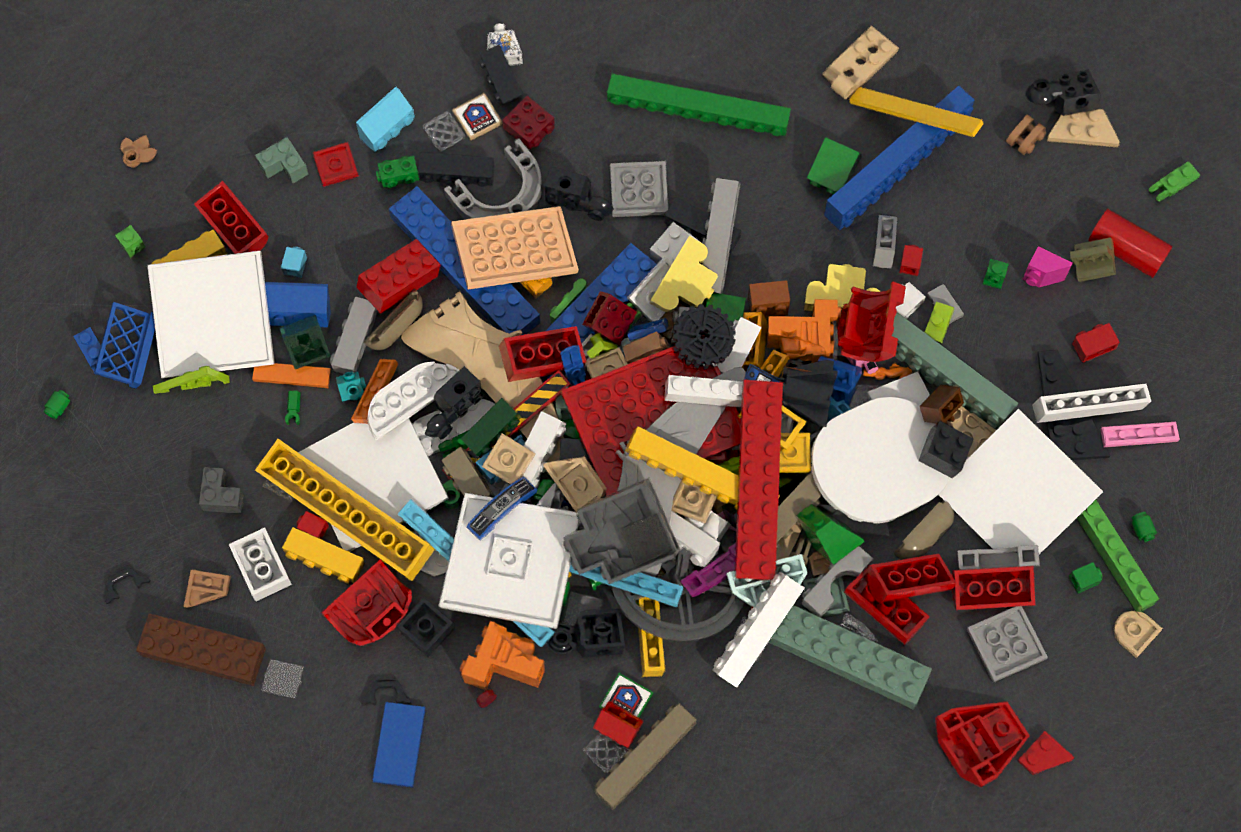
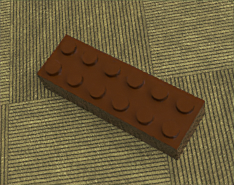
(201, 649)

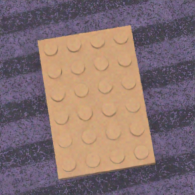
(514, 247)

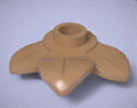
(137, 149)

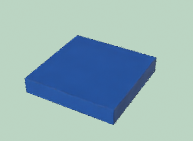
(647, 328)

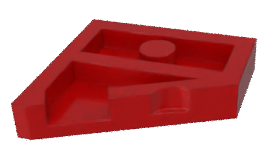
(1044, 755)

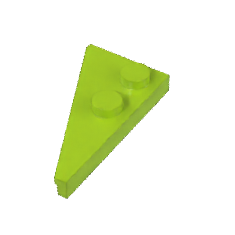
(192, 380)

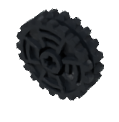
(713, 347)

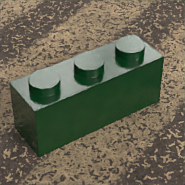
(491, 426)

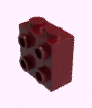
(528, 123)
(609, 318)

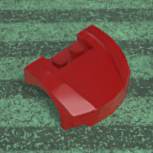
(868, 324)
(369, 606)

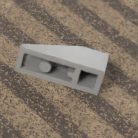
(885, 241)

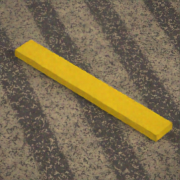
(916, 112)

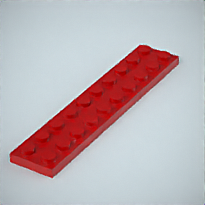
(758, 480)

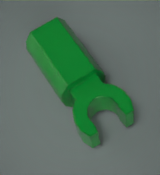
(293, 406)

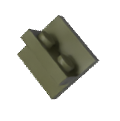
(1094, 259)

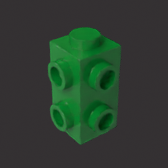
(397, 172)

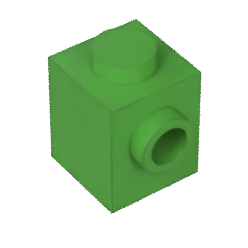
(130, 241)

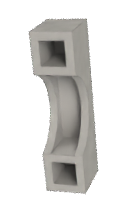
(994, 558)
(819, 598)

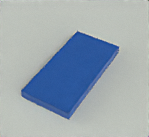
(399, 744)

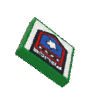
(627, 695)

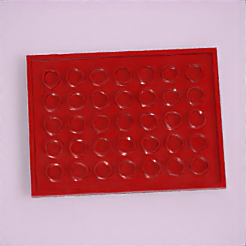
(633, 397)

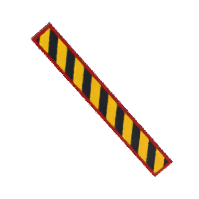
(533, 405)

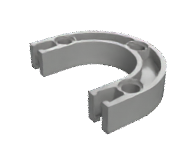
(526, 199)

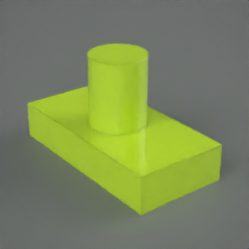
(939, 321)
(600, 346)

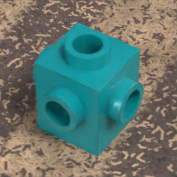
(351, 386)

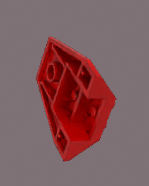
(980, 739)

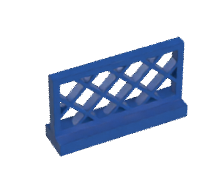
(142, 350)

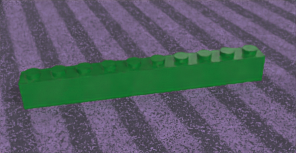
(698, 105)

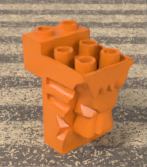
(805, 336)
(505, 655)

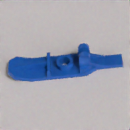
(573, 365)

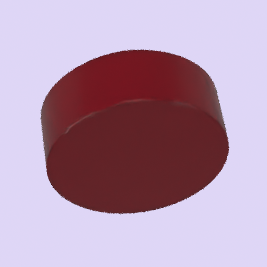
(486, 698)

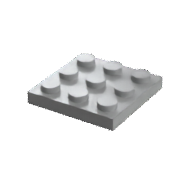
(639, 188)
(1007, 643)

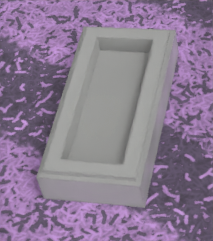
(943, 296)

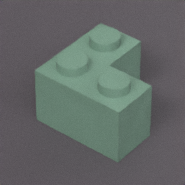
(282, 157)

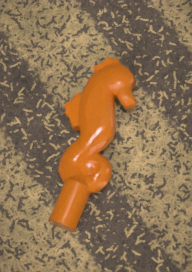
(893, 371)

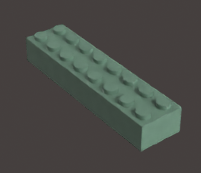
(944, 368)
(851, 656)

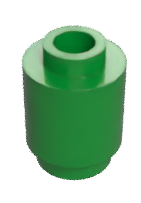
(56, 404)
(542, 488)
(1143, 526)

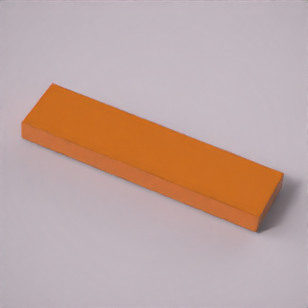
(289, 375)
(380, 378)

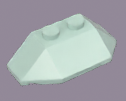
(751, 589)

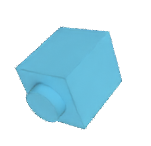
(294, 262)

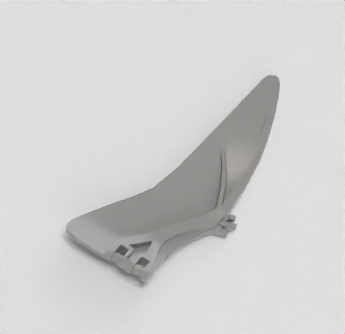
(684, 426)

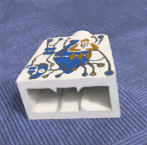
(507, 42)

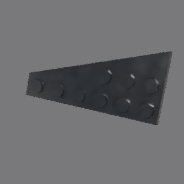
(1075, 436)

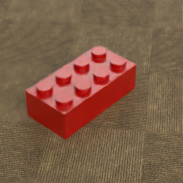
(398, 275)
(537, 353)

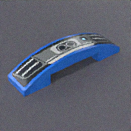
(500, 506)

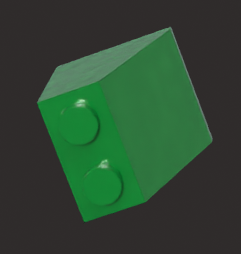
(833, 166)
(730, 305)
(828, 534)

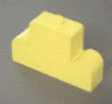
(686, 279)
(838, 285)

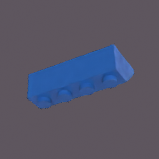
(296, 302)

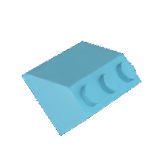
(385, 120)

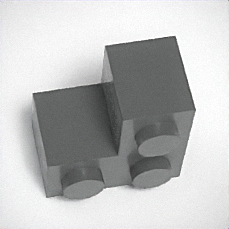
(215, 494)

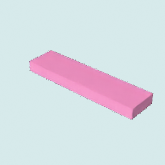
(1139, 434)

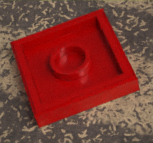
(335, 164)

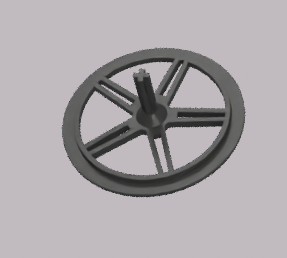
(674, 574)

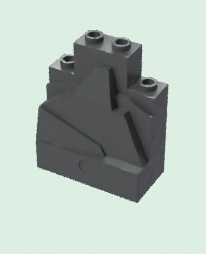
(601, 539)

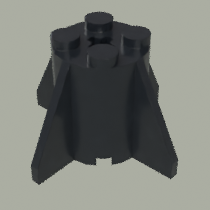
(809, 389)

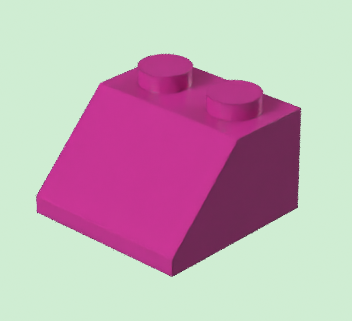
(1046, 269)

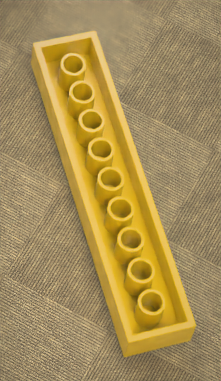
(345, 509)

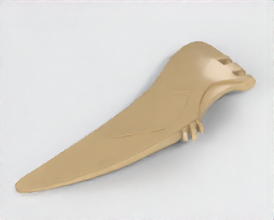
(468, 341)

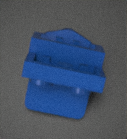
(846, 380)

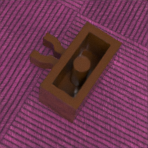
(942, 404)

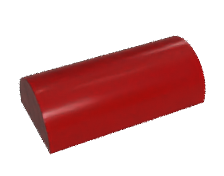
(231, 220)
(1132, 242)
(909, 578)
(993, 587)
(897, 616)

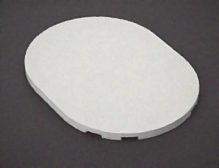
(871, 463)

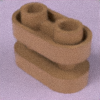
(1026, 145)

